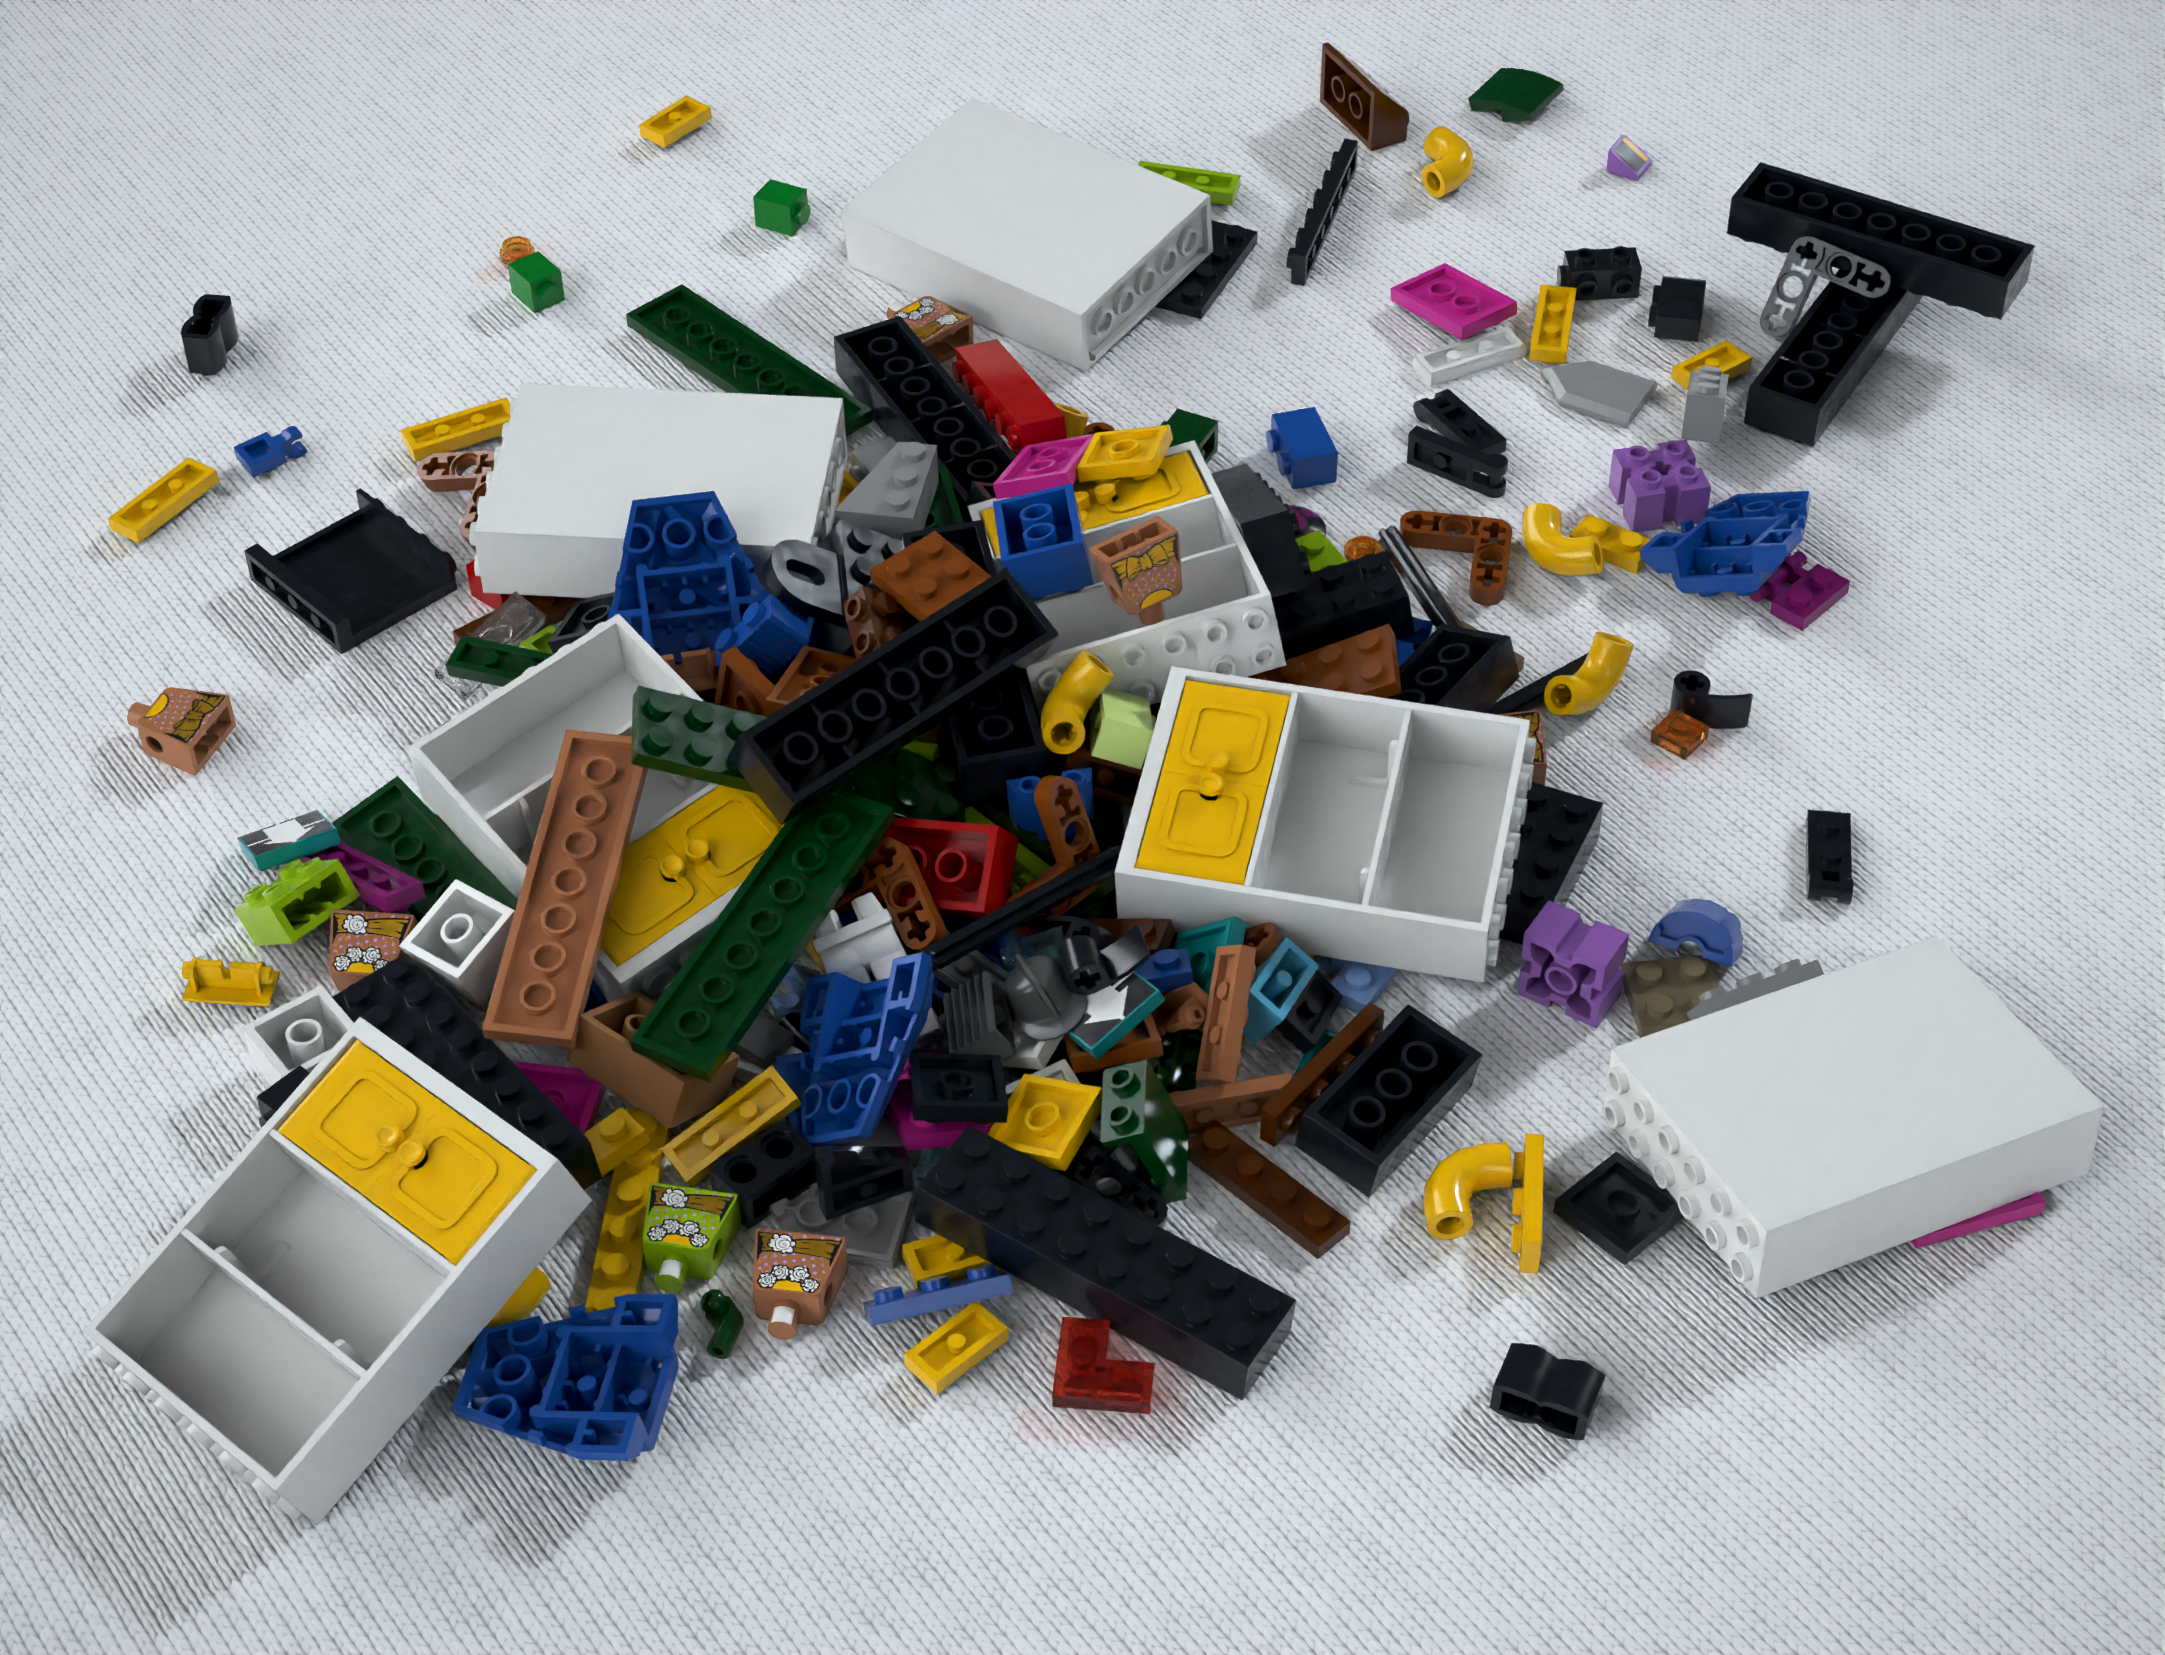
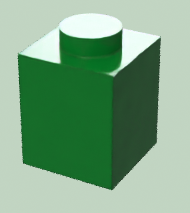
(781, 207)
(536, 281)

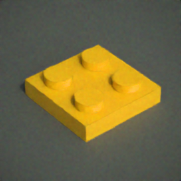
(1124, 454)
(1049, 1119)

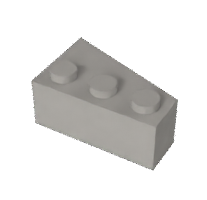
(895, 492)

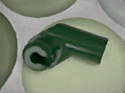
(724, 1319)

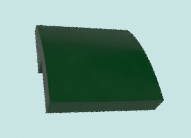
(1516, 93)

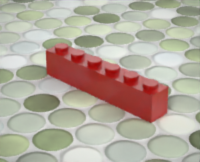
(1007, 395)

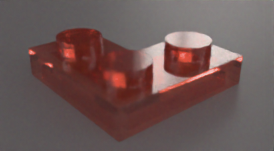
(1093, 1381)

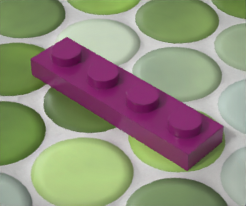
(374, 880)

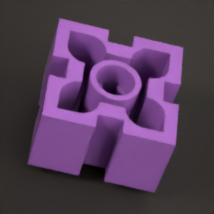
(1659, 485)
(1572, 964)

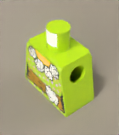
(687, 1233)

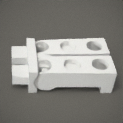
(867, 947)

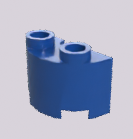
(1022, 804)
(1705, 924)

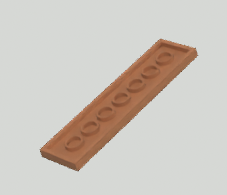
(567, 892)

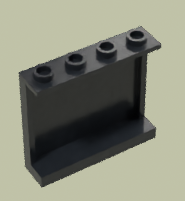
(355, 575)

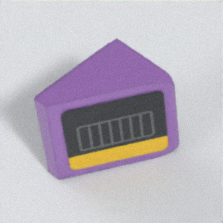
(1627, 159)

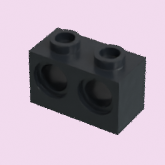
(765, 1171)

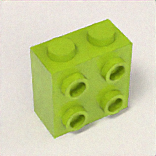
(295, 901)

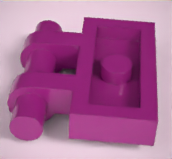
(1807, 597)

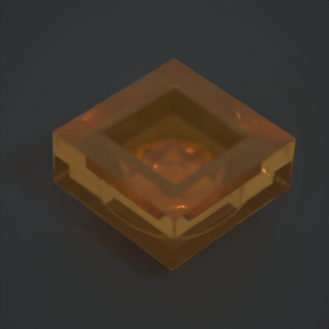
(1679, 734)

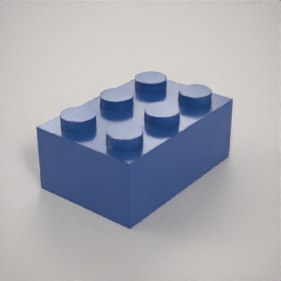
(1044, 541)

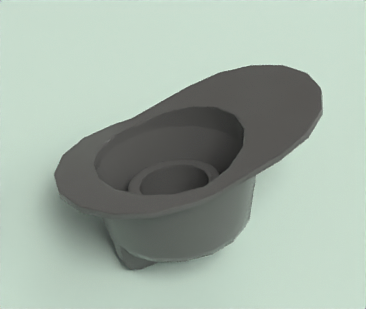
(1042, 998)

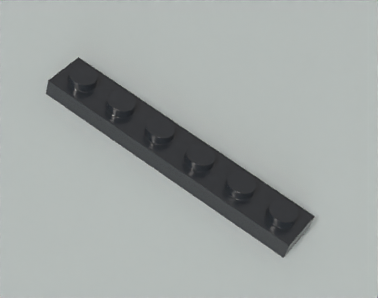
(1324, 210)

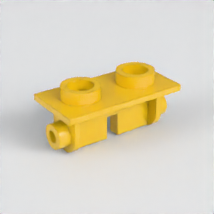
(239, 984)

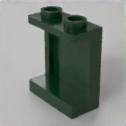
(1143, 1114)

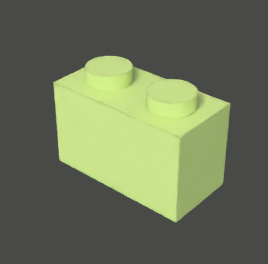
(1121, 727)

